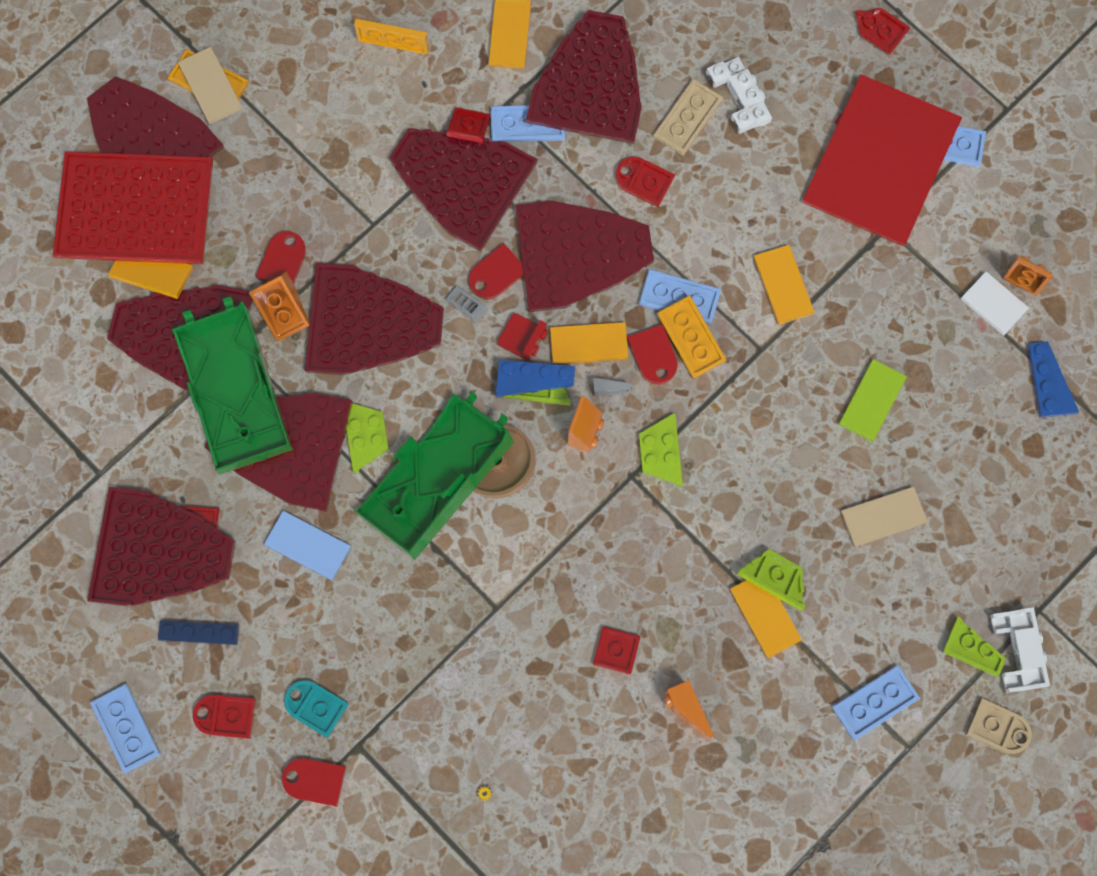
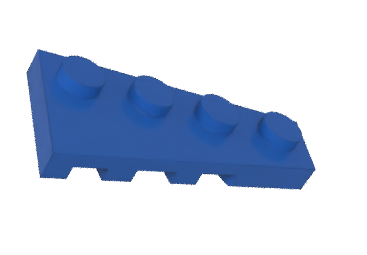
(527, 377)
(1049, 383)

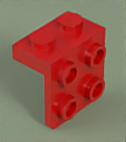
(523, 336)

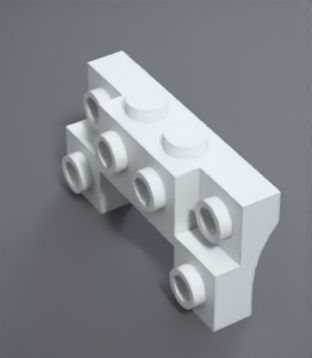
(744, 91)
(1027, 650)

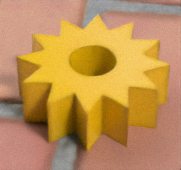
(488, 793)

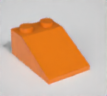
(1027, 274)
(280, 306)
(585, 426)
(687, 707)

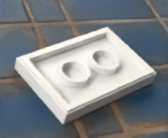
(994, 303)

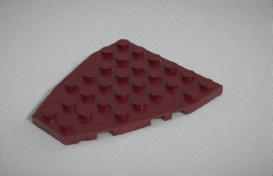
(590, 82)
(143, 122)
(462, 180)
(577, 252)
(366, 321)
(145, 326)
(307, 472)
(155, 551)

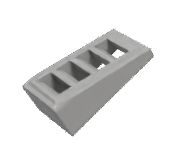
(475, 312)
(606, 387)

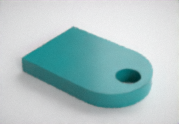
(316, 707)

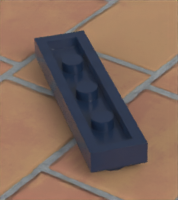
(198, 633)

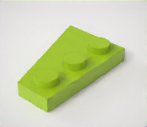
(971, 649)

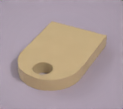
(998, 728)

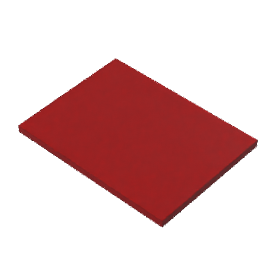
(882, 160)
(133, 207)

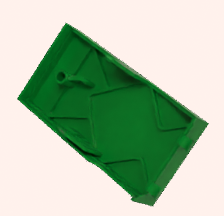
(232, 388)
(435, 475)

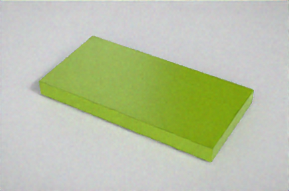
(872, 400)

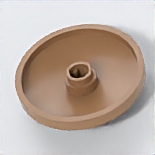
(512, 470)

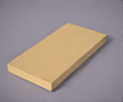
(210, 85)
(688, 117)
(884, 517)

